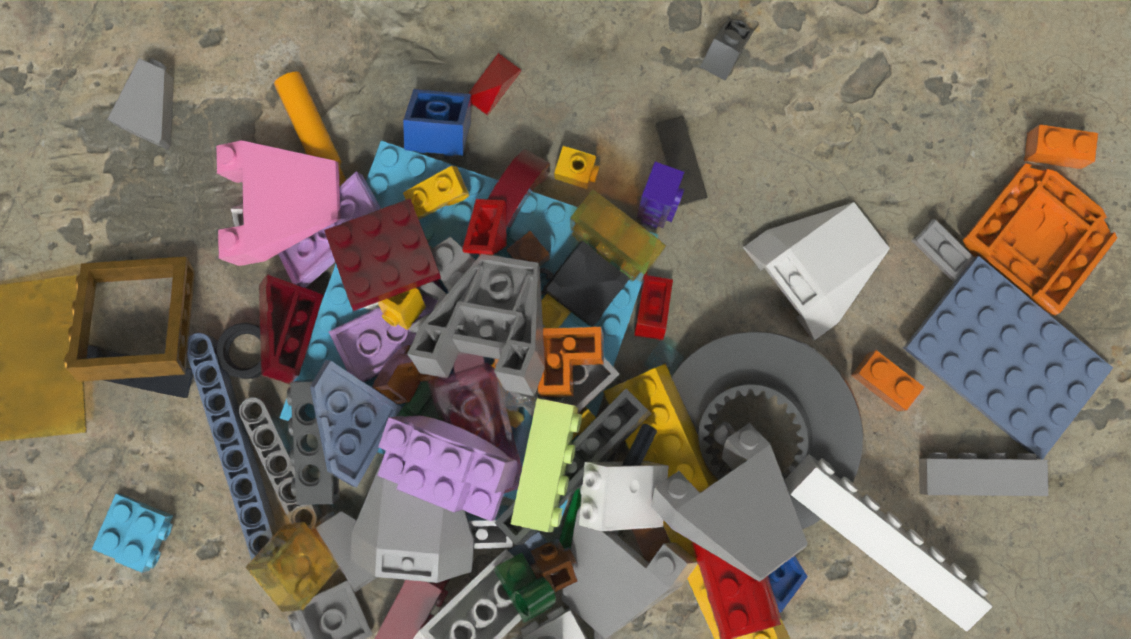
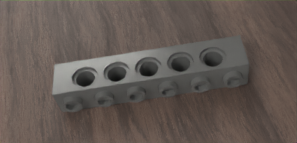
(592, 445)

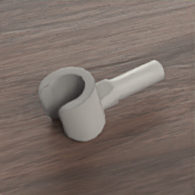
(723, 432)

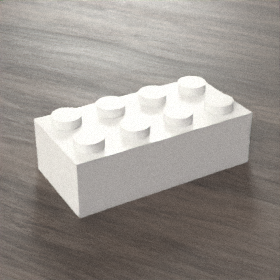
(478, 611)

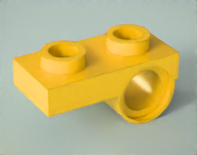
(437, 191)

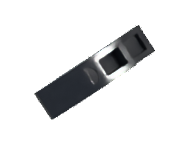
(170, 385)

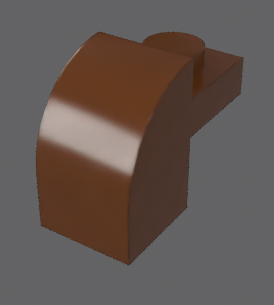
(400, 377)

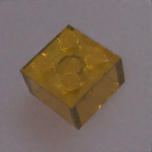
(292, 567)

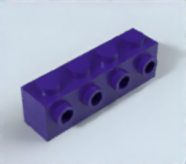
(660, 196)

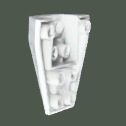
(820, 263)

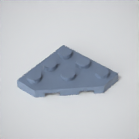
(349, 421)

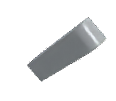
(270, 453)

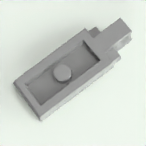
(942, 249)

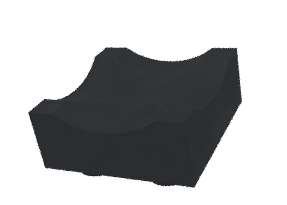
(586, 284)

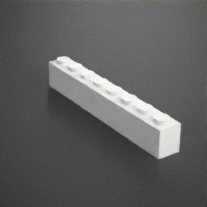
(887, 542)

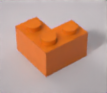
(564, 349)

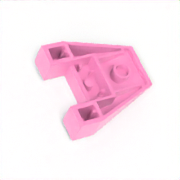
(283, 199)

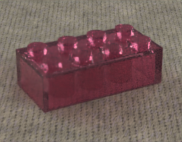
(473, 404)

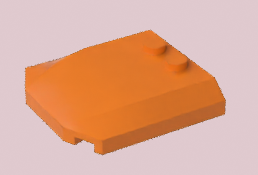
(1042, 236)

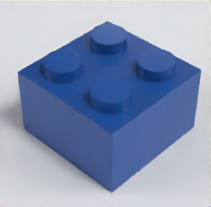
(437, 122)

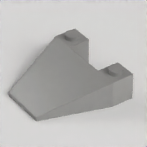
(490, 315)
(741, 516)
(618, 582)

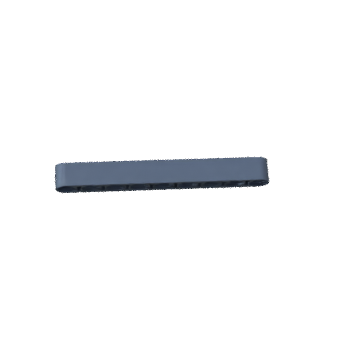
(227, 447)

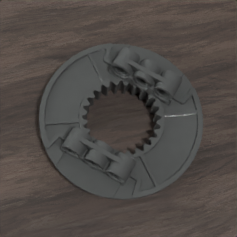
(797, 377)

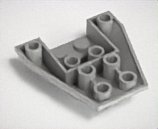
(410, 537)

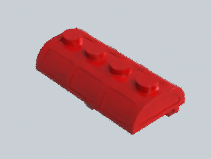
(736, 599)

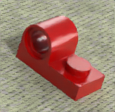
(653, 307)

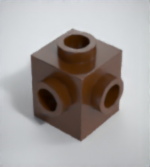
(554, 564)

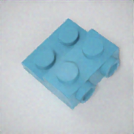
(133, 533)

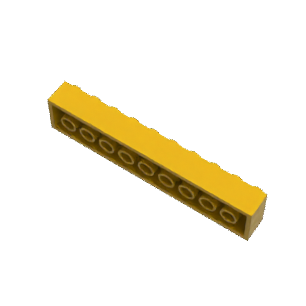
(678, 447)

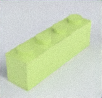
(545, 465)

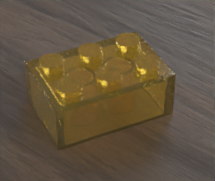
(616, 236)

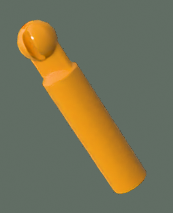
(306, 118)

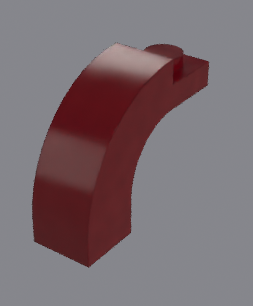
(519, 181)

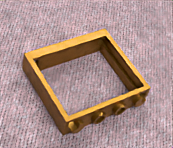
(138, 366)

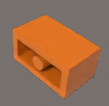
(1061, 146)
(887, 381)

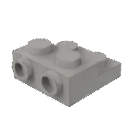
(331, 616)

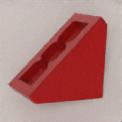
(493, 84)
(486, 228)

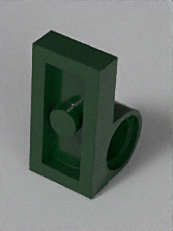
(526, 592)

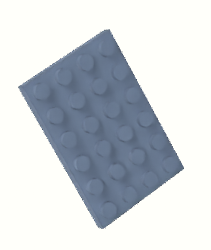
(1008, 357)

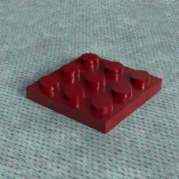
(382, 254)

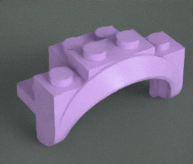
(445, 465)

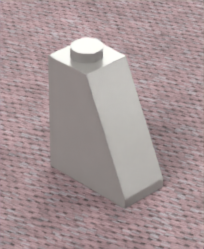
(146, 103)
(337, 536)

